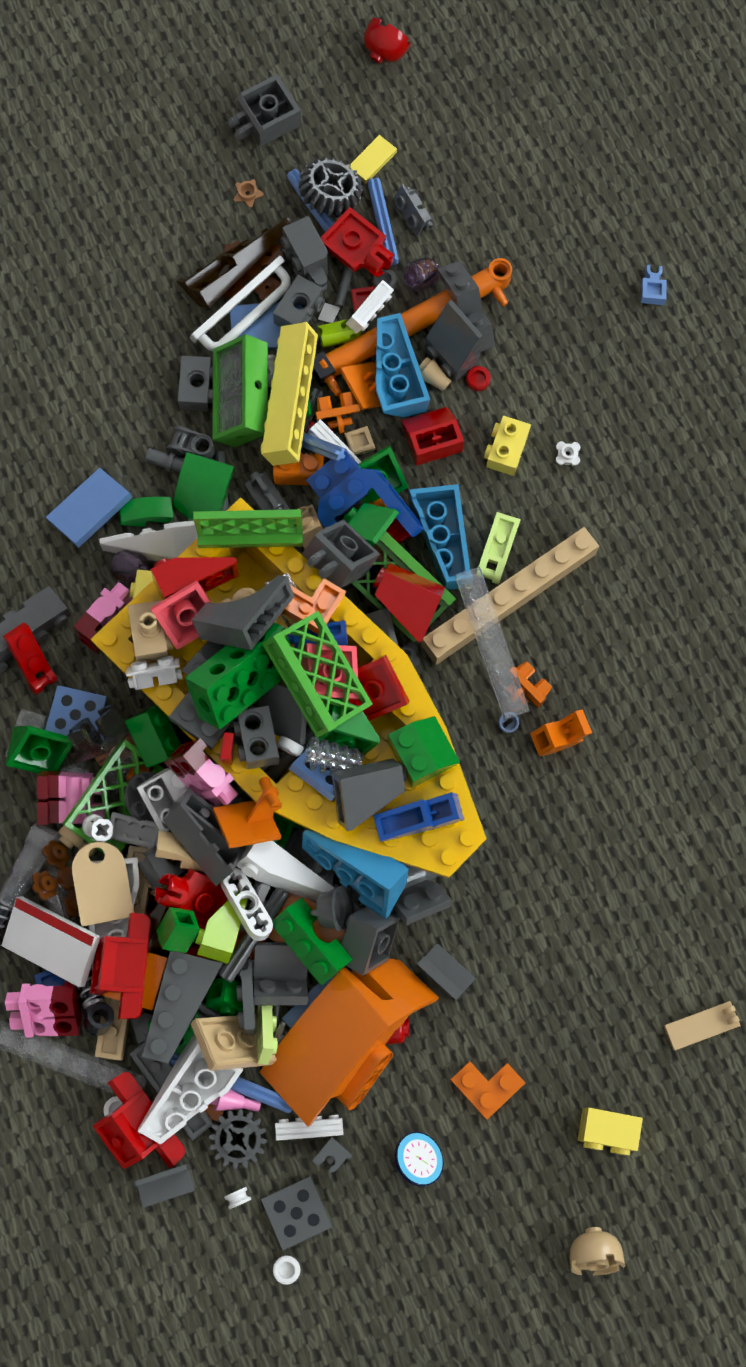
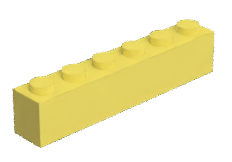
(289, 394)

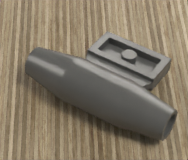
(419, 897)

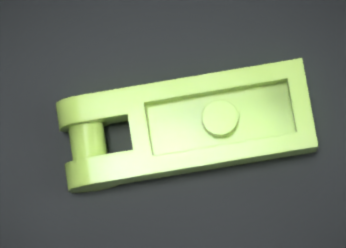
(498, 546)
(266, 1026)

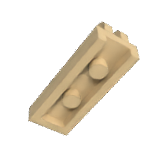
(702, 1025)

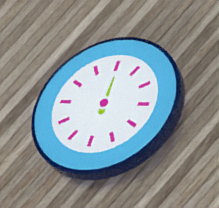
(419, 1159)

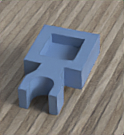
(652, 288)

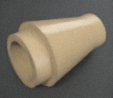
(433, 374)

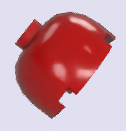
(385, 42)

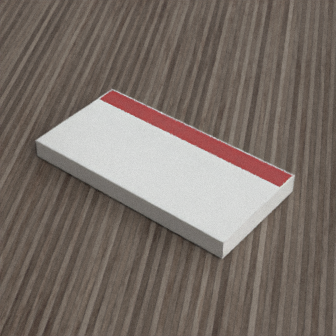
(51, 941)

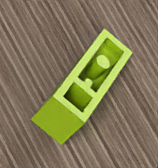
(220, 933)

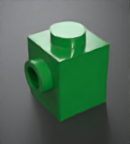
(178, 930)
(223, 997)

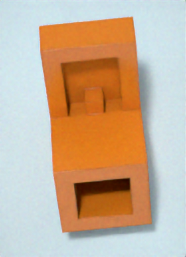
(561, 734)

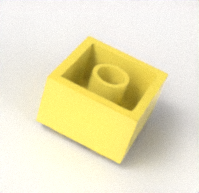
(609, 1129)

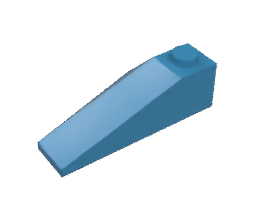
(398, 375)
(373, 876)

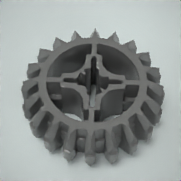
(332, 180)

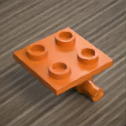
(250, 821)

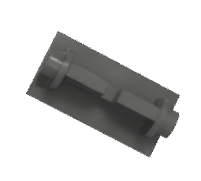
(408, 203)
(265, 492)

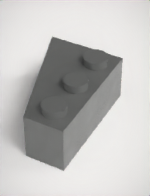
(198, 831)

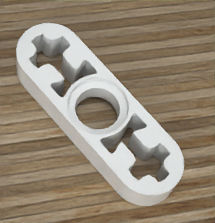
(262, 917)

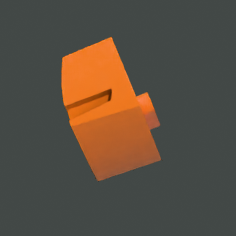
(342, 1038)

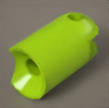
(336, 333)

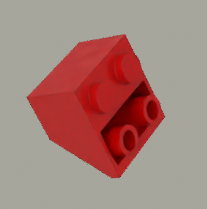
(433, 435)

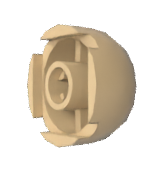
(596, 1252)

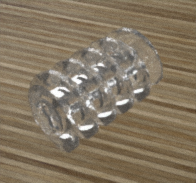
(331, 756)

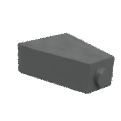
(366, 790)

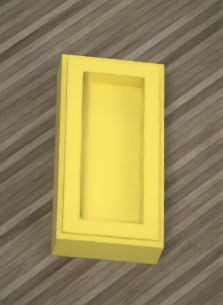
(373, 158)

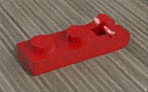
(29, 657)

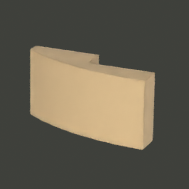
(170, 848)

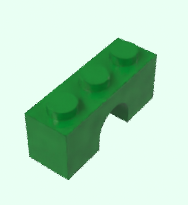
(319, 957)

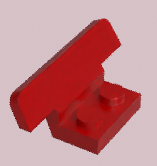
(122, 965)
(121, 1126)

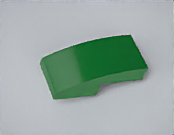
(145, 509)

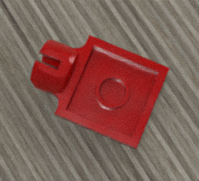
(358, 244)
(381, 687)
(192, 893)

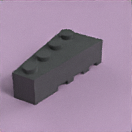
(40, 612)
(180, 995)

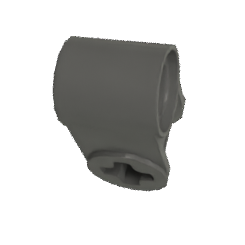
(190, 441)

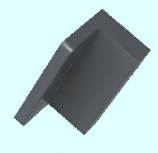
(445, 972)
(165, 1185)

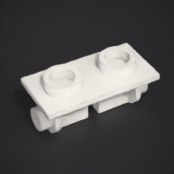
(143, 672)

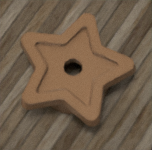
(243, 188)

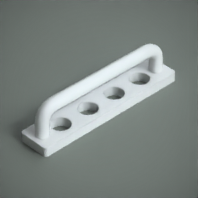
(275, 267)

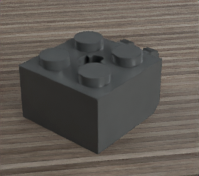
(267, 111)
(306, 251)
(340, 554)
(369, 939)

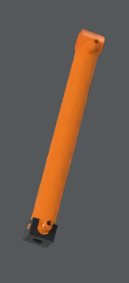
(417, 318)

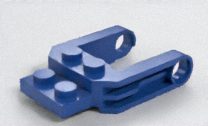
(346, 484)

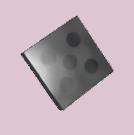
(296, 1213)

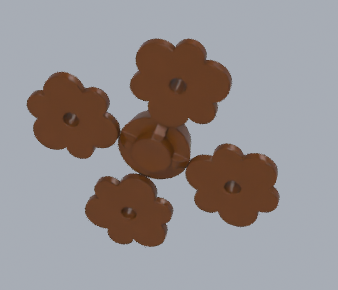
(269, 283)
(47, 885)

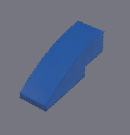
(419, 817)

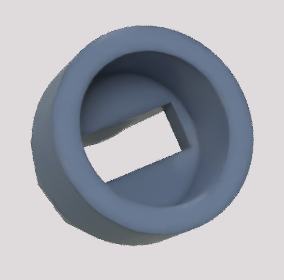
(510, 727)

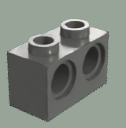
(261, 737)

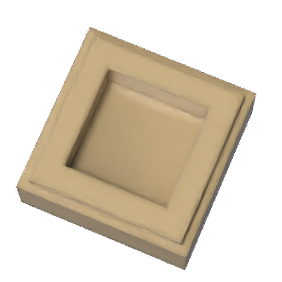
(360, 441)

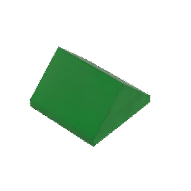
(388, 465)
(37, 749)

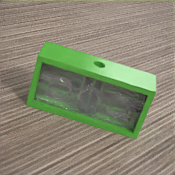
(240, 390)

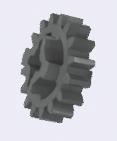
(228, 1147)

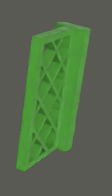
(249, 528)
(406, 561)
(298, 679)
(100, 779)

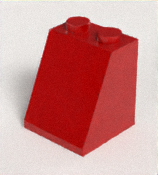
(408, 598)

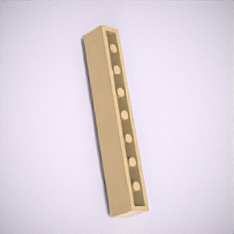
(514, 592)

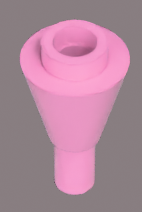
(235, 1101)

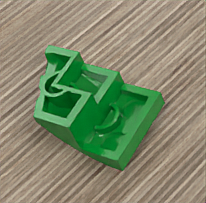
(202, 485)

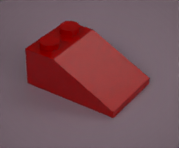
(178, 573)

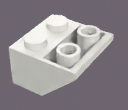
(160, 793)

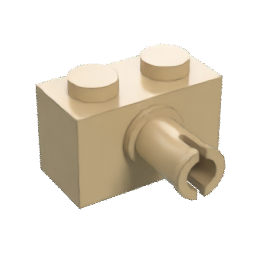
(147, 633)

